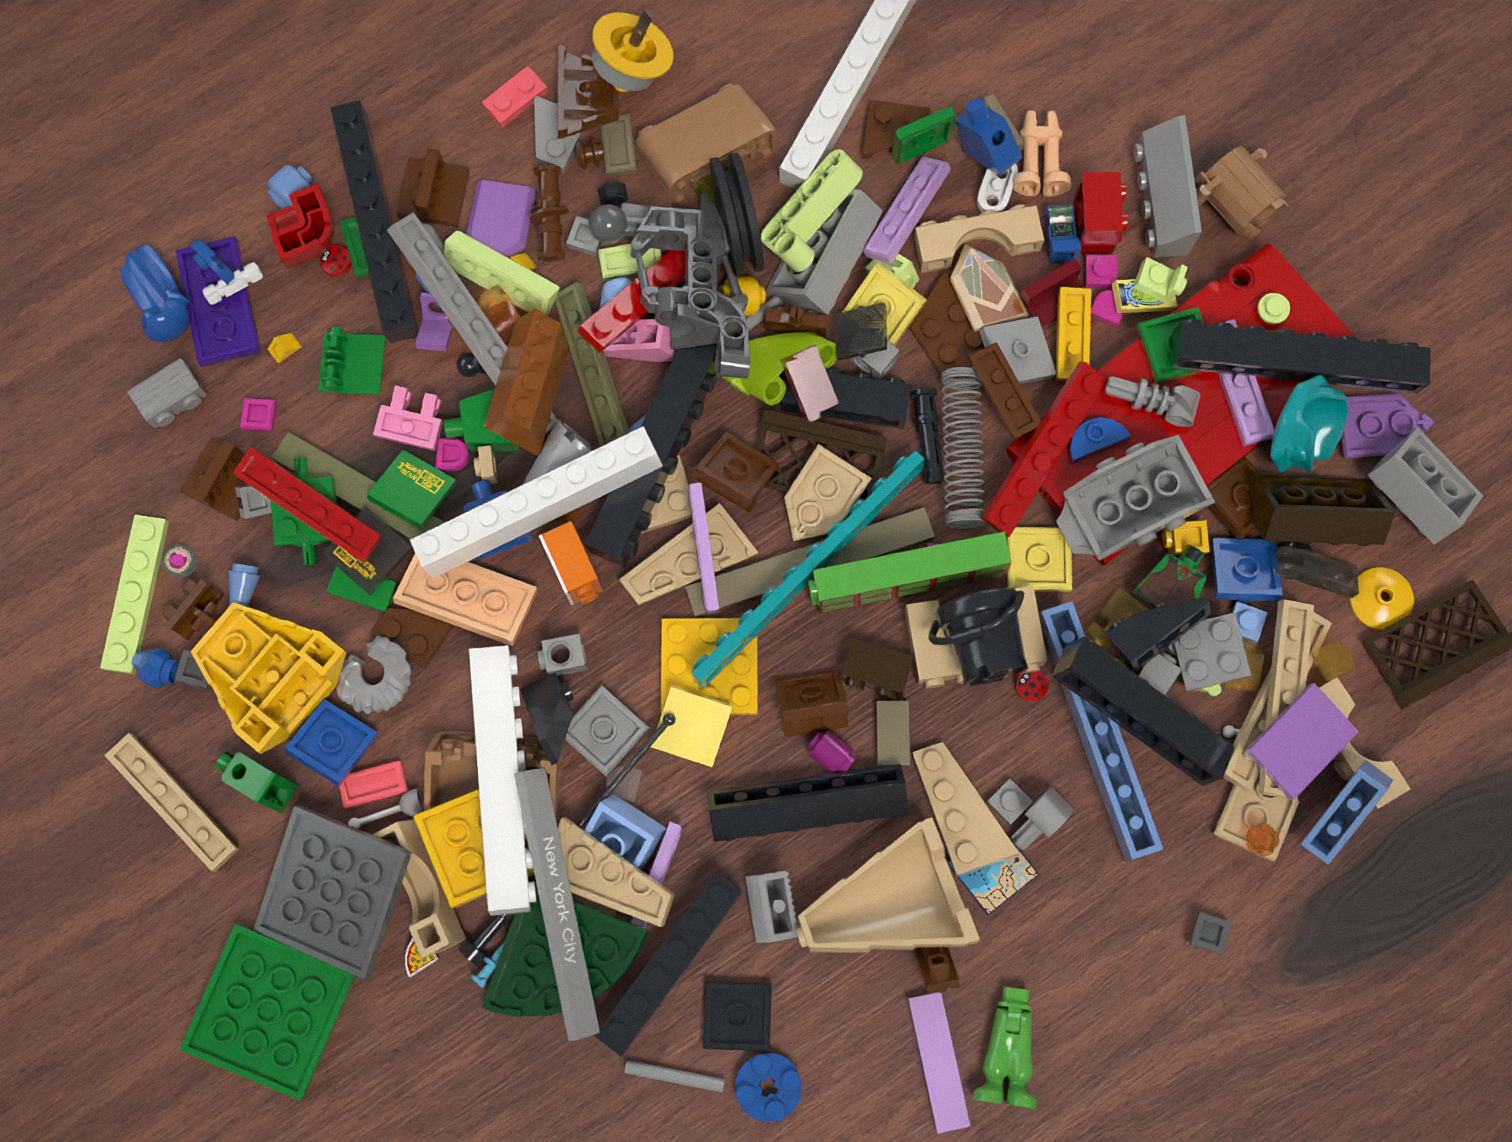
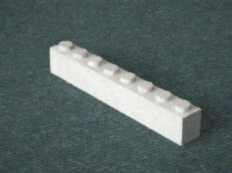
(844, 90)
(536, 503)
(497, 762)

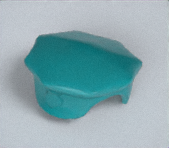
(1309, 425)

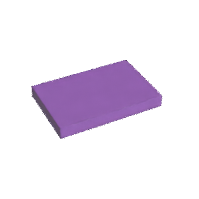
(1302, 741)

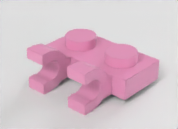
(409, 427)

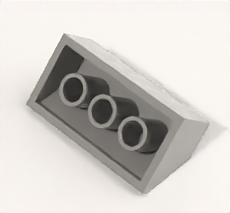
(1168, 189)
(836, 250)

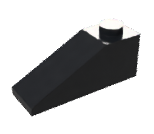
(1152, 631)
(550, 713)

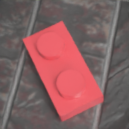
(514, 96)

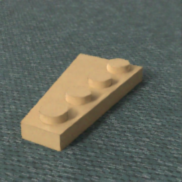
(677, 560)
(963, 818)
(610, 879)

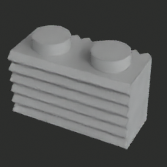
(167, 394)
(771, 906)

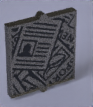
(861, 331)

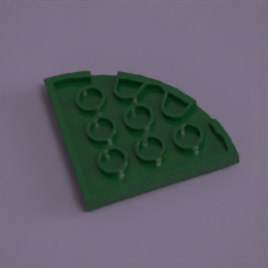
(525, 971)

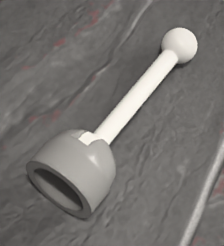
(410, 803)

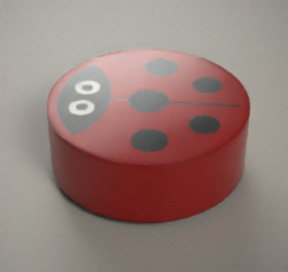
(335, 261)
(1031, 686)

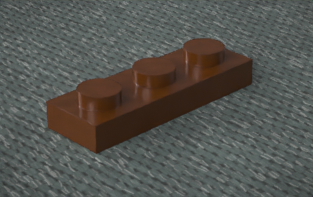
(1004, 391)

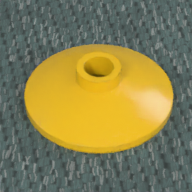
(1370, 607)

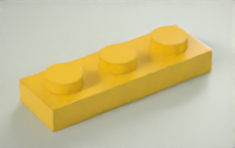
(1072, 330)

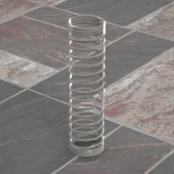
(965, 517)

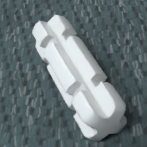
(250, 273)

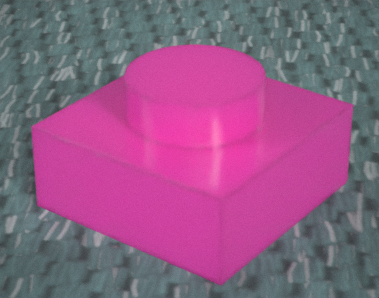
(1100, 271)

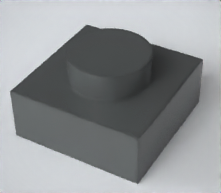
(190, 673)
(1209, 933)

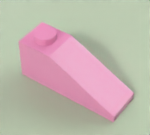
(643, 342)

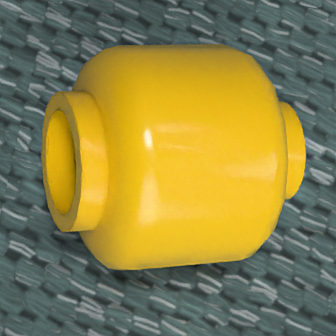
(749, 287)

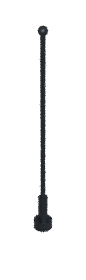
(473, 949)

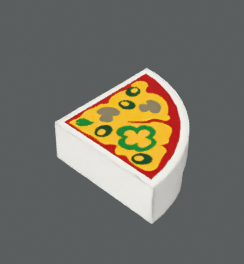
(414, 962)

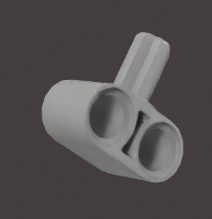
(1044, 816)

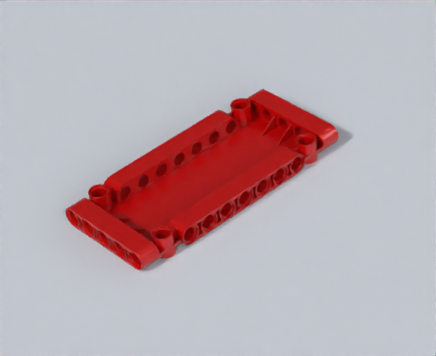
(1213, 438)

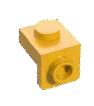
(1190, 533)

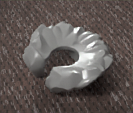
(383, 695)

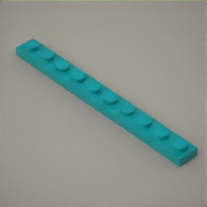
(797, 577)

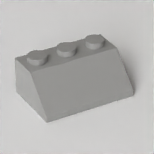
(1426, 486)

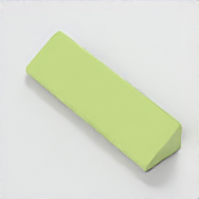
(491, 268)

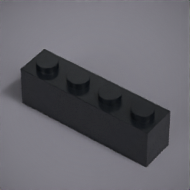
(861, 399)

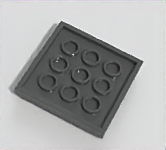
(332, 891)

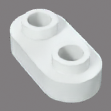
(996, 189)

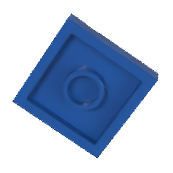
(1245, 570)
(331, 742)

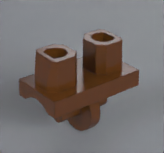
(194, 610)
(937, 968)

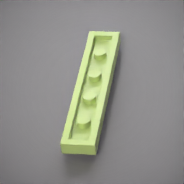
(134, 593)

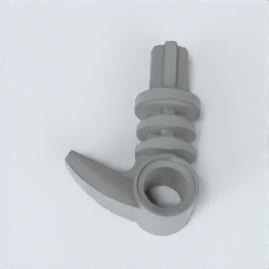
(1179, 404)

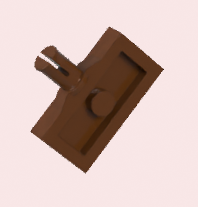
(790, 321)

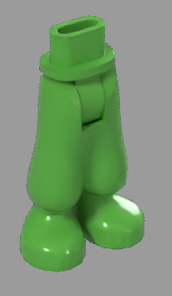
(1009, 1052)

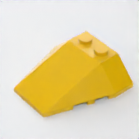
(267, 673)

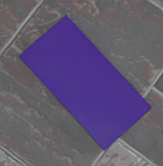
(224, 328)

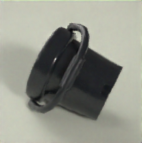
(983, 634)

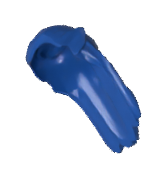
(156, 295)

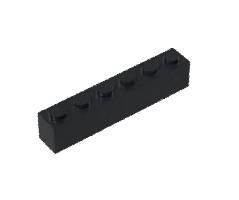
(1143, 711)
(807, 802)
(668, 964)

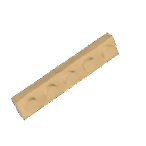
(171, 802)

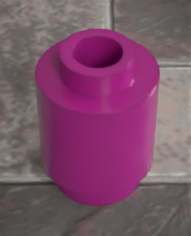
(831, 752)

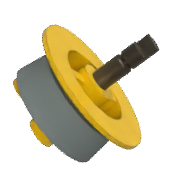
(630, 50)

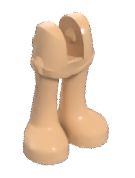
(1048, 136)

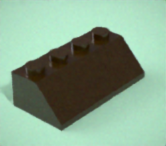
(1320, 510)

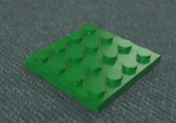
(268, 1012)

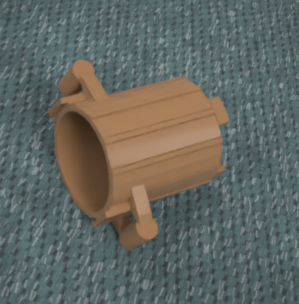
(1241, 191)

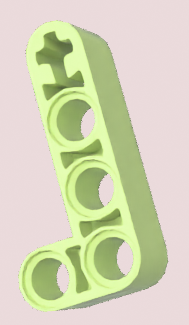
(810, 209)

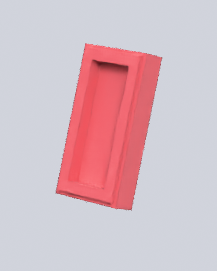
(373, 784)

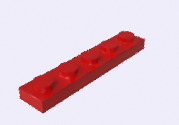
(626, 307)
(307, 504)

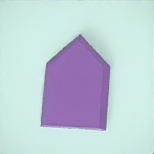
(501, 216)
(1379, 424)

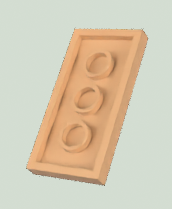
(469, 599)

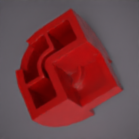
(302, 229)

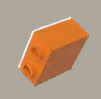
(571, 564)

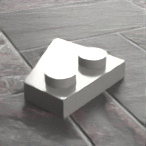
(548, 147)

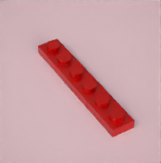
(1044, 449)

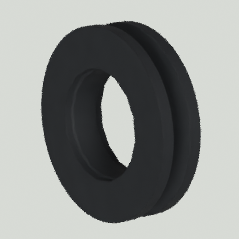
(737, 213)

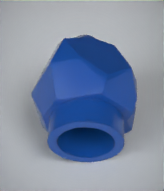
(155, 667)

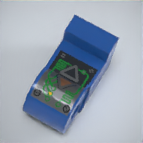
(1061, 233)

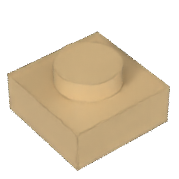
(486, 464)

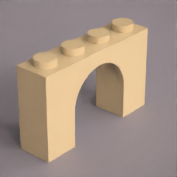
(938, 663)

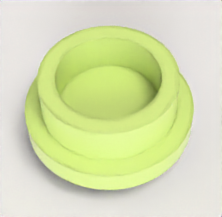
(1273, 308)

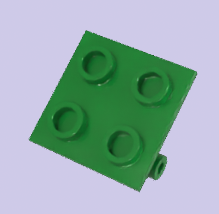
(351, 363)

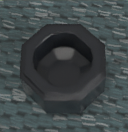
(613, 193)

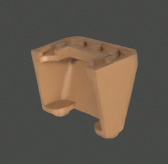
(721, 125)
(453, 767)

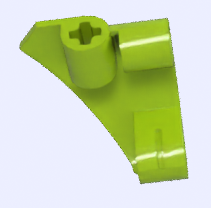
(766, 365)

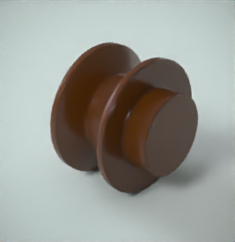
(589, 153)

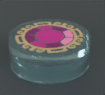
(179, 560)

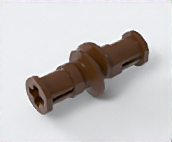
(548, 213)

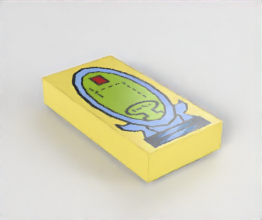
(1132, 300)

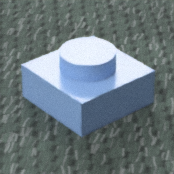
(1249, 620)

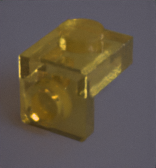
(1255, 659)
(1333, 660)

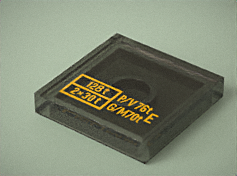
(382, 561)

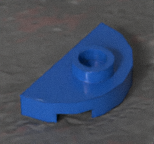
(206, 259)
(1096, 436)

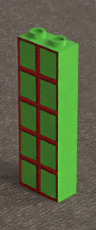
(910, 572)

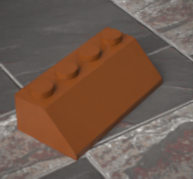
(528, 381)

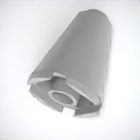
(559, 449)

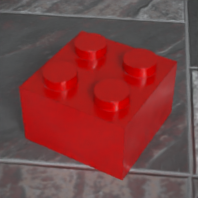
(1099, 212)

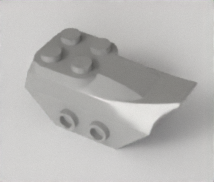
(1133, 498)

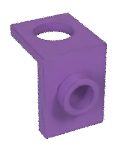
(434, 329)

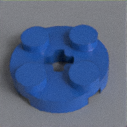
(774, 1106)

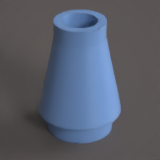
(242, 583)

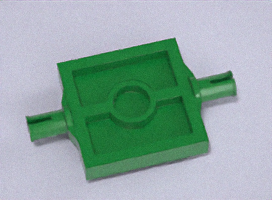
(292, 530)

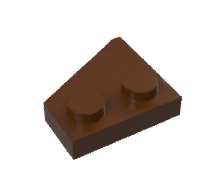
(884, 120)
(414, 632)

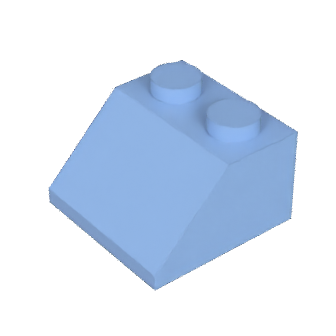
(626, 830)

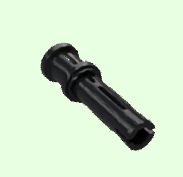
(926, 421)

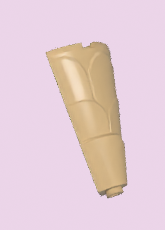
(892, 902)

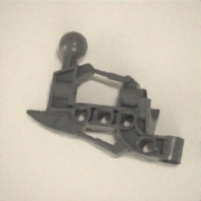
(705, 246)

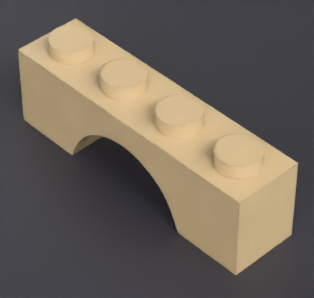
(1015, 230)
(1348, 759)
(433, 922)

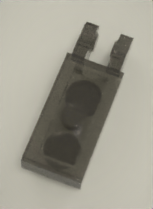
(1317, 570)

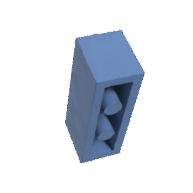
(1347, 812)

